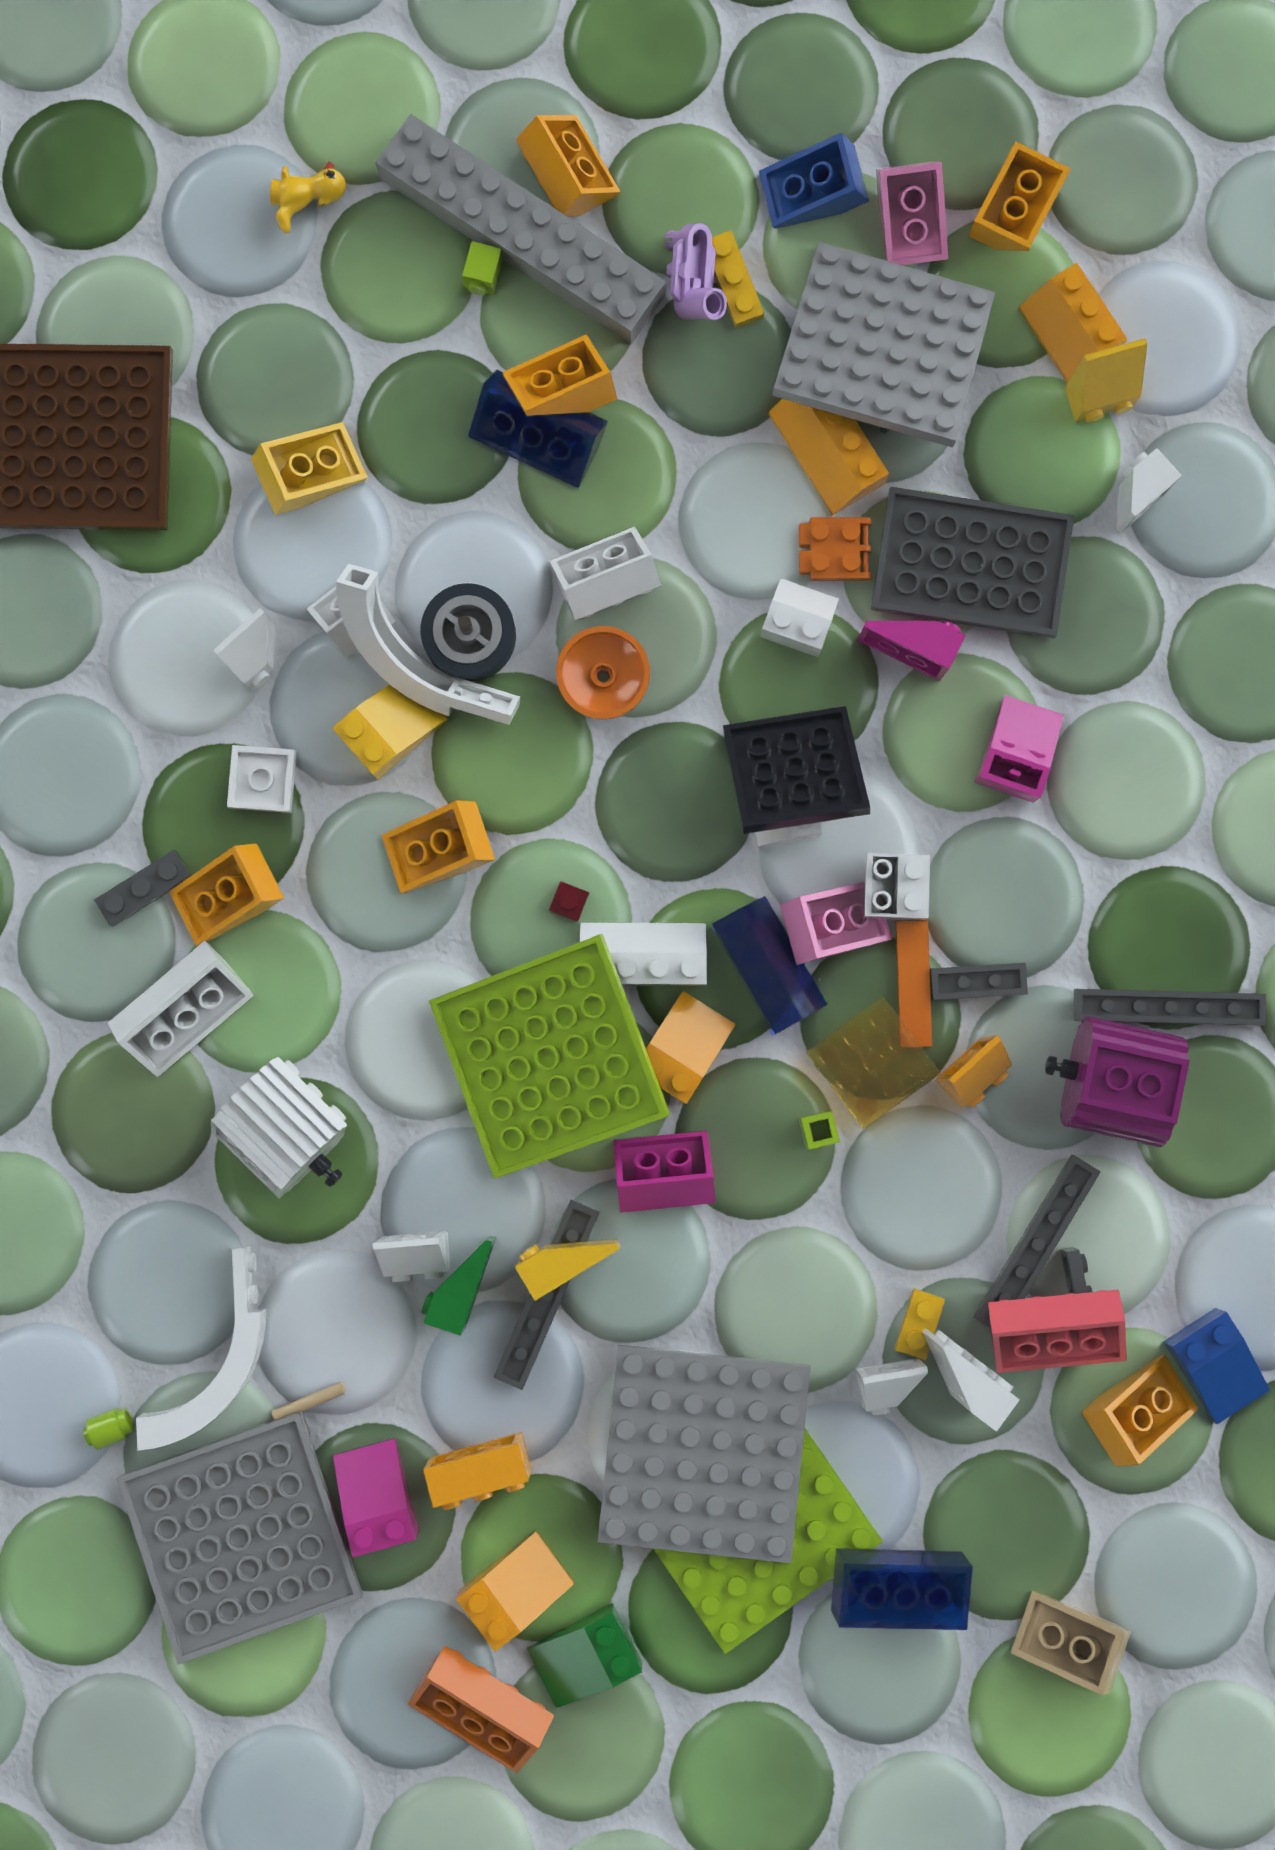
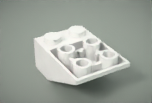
(971, 1381)

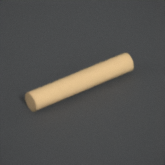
(310, 1401)

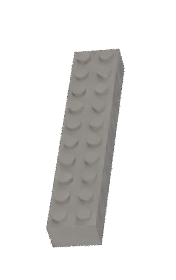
(527, 229)

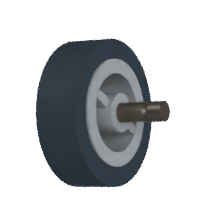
(468, 632)

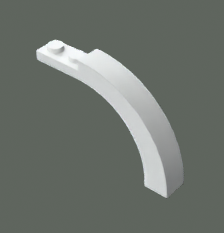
(401, 666)
(177, 1423)

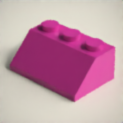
(664, 1171)

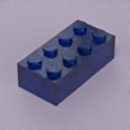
(901, 1589)

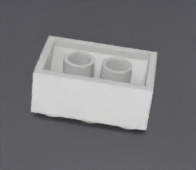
(605, 573)

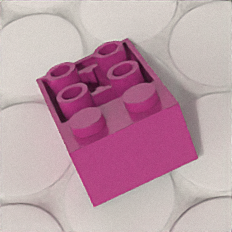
(1020, 749)

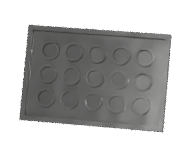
(972, 562)

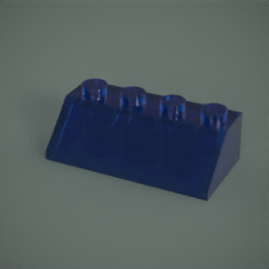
(551, 443)
(767, 965)

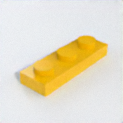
(735, 281)

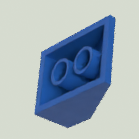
(814, 183)
(1217, 1364)

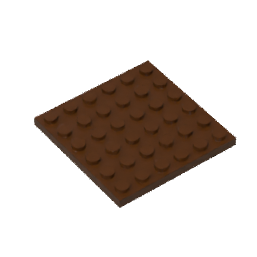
(85, 436)

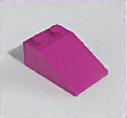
(919, 644)
(375, 1498)

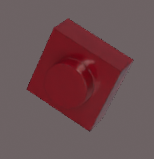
(569, 901)

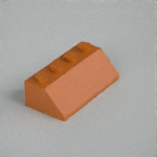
(481, 1709)

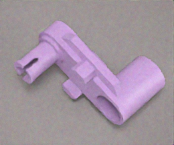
(693, 274)

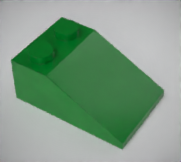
(454, 1299)
(586, 1657)

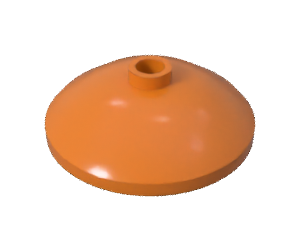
(600, 651)

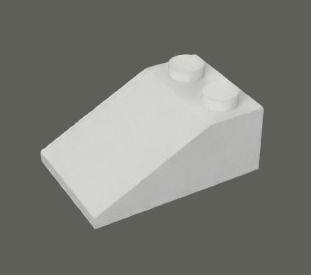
(413, 1254)

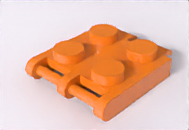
(835, 548)

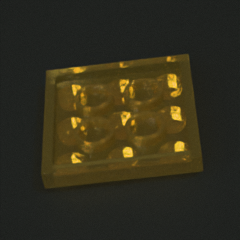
(873, 1062)

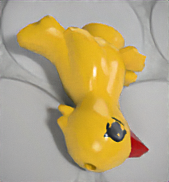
(297, 192)

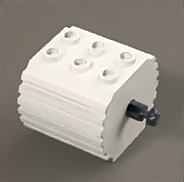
(280, 1128)

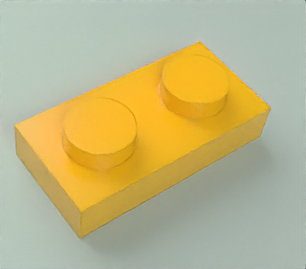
(921, 1313)

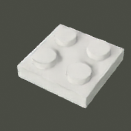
(261, 779)

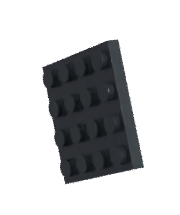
(795, 770)

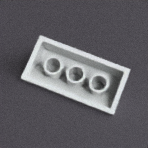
(655, 952)
(180, 1009)

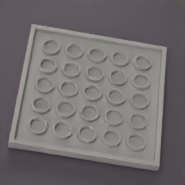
(884, 344)
(704, 1453)
(239, 1537)

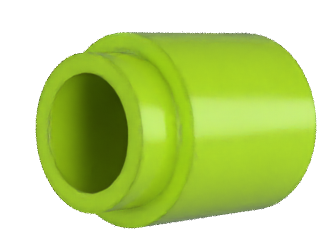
(108, 1428)

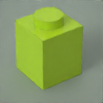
(482, 268)
(819, 1130)

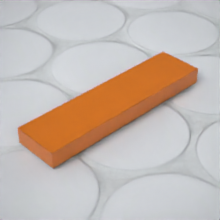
(914, 979)

